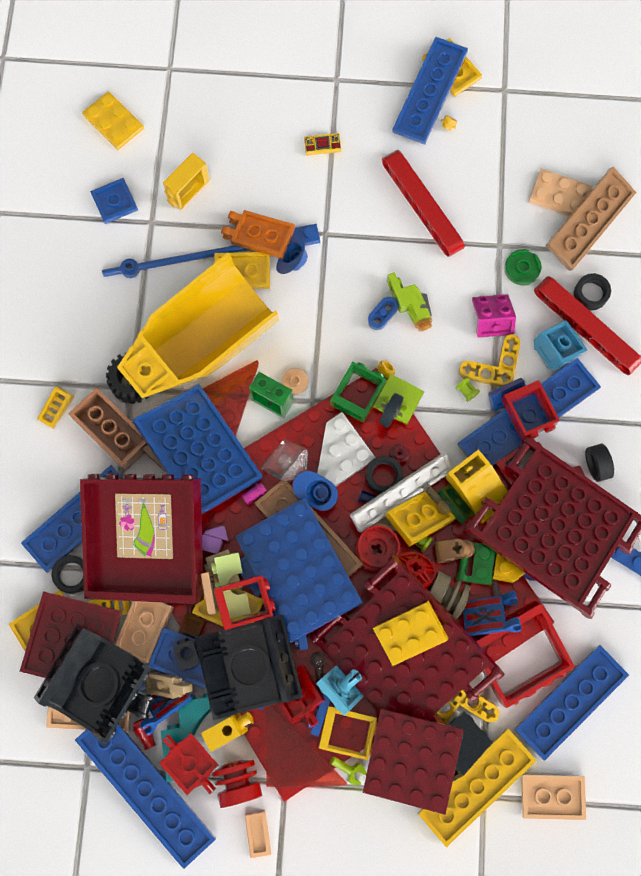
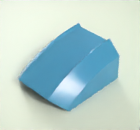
(559, 345)

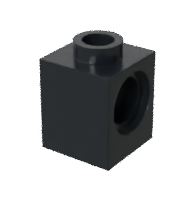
(189, 663)

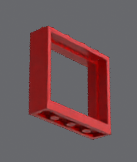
(545, 677)

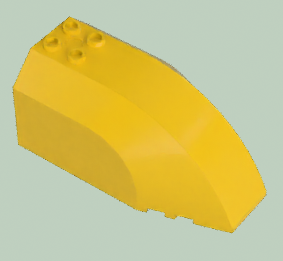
(197, 330)

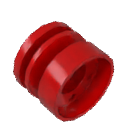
(379, 537)
(419, 566)
(237, 784)

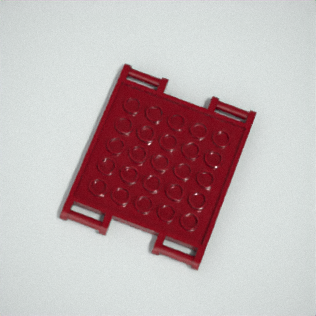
(557, 526)
(421, 682)

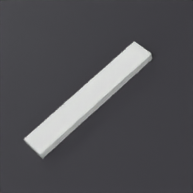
(401, 492)

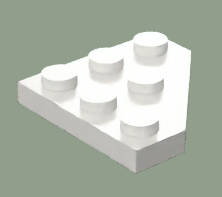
(342, 451)

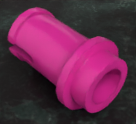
(254, 493)

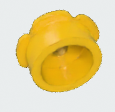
(449, 122)

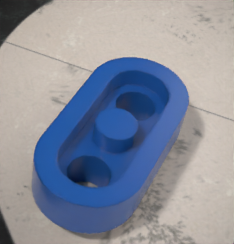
(382, 313)

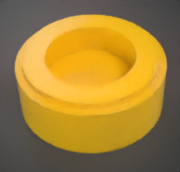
(385, 368)

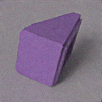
(218, 532)
(211, 543)

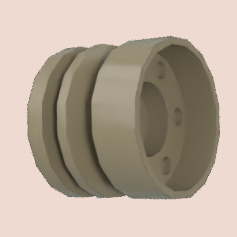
(450, 598)

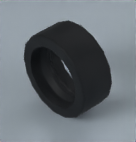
(596, 279)
(378, 461)
(599, 462)
(56, 570)

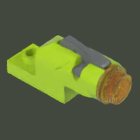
(412, 301)

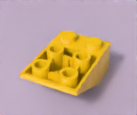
(475, 480)

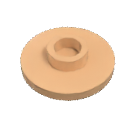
(296, 380)

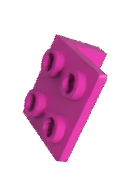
(494, 315)

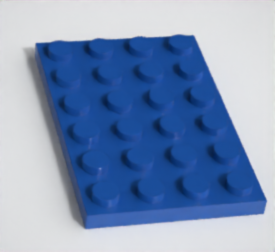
(195, 440)
(300, 568)

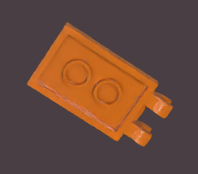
(259, 233)

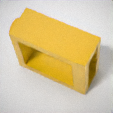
(186, 181)
(324, 742)

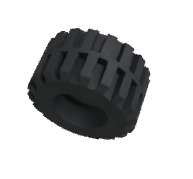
(114, 381)

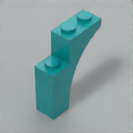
(190, 718)

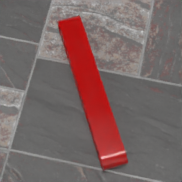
(423, 203)
(588, 325)

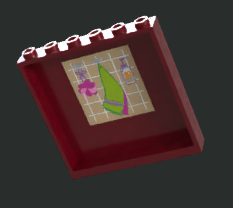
(142, 538)

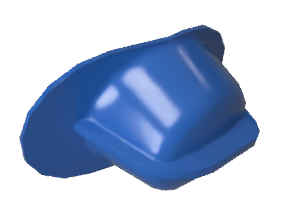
(294, 257)
(316, 489)

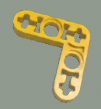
(508, 370)
(461, 699)

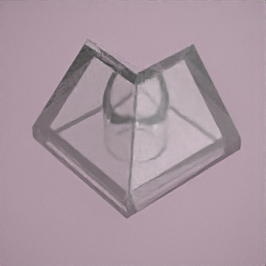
(286, 461)

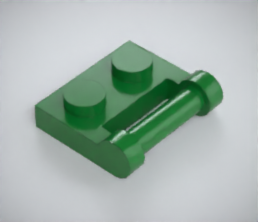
(482, 566)

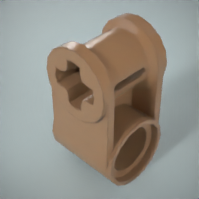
(453, 550)

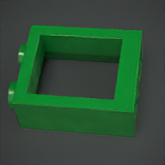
(266, 390)
(350, 408)

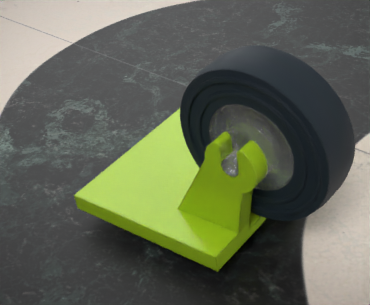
(397, 401)

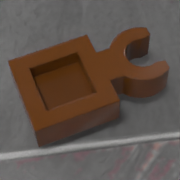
(191, 625)

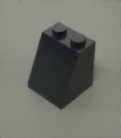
(472, 746)

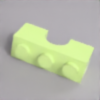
(225, 567)

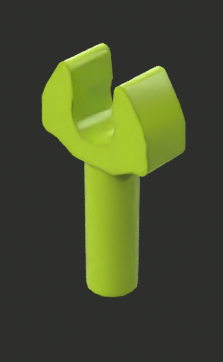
(349, 770)

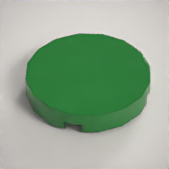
(522, 267)

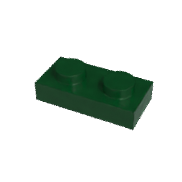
(459, 507)

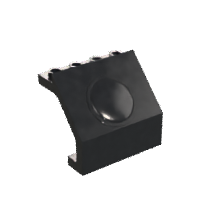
(248, 667)
(93, 682)

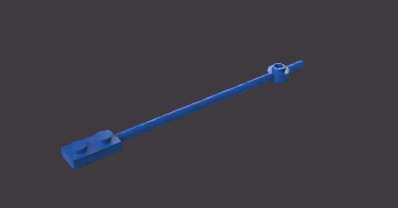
(307, 233)

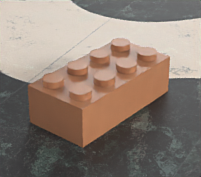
(109, 428)

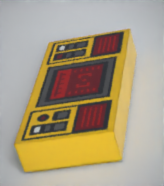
(322, 144)

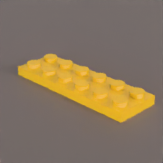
(480, 787)

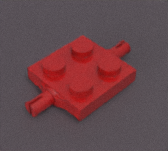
(304, 706)
(188, 764)

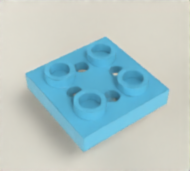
(341, 689)

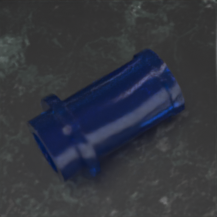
(365, 497)

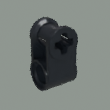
(141, 705)

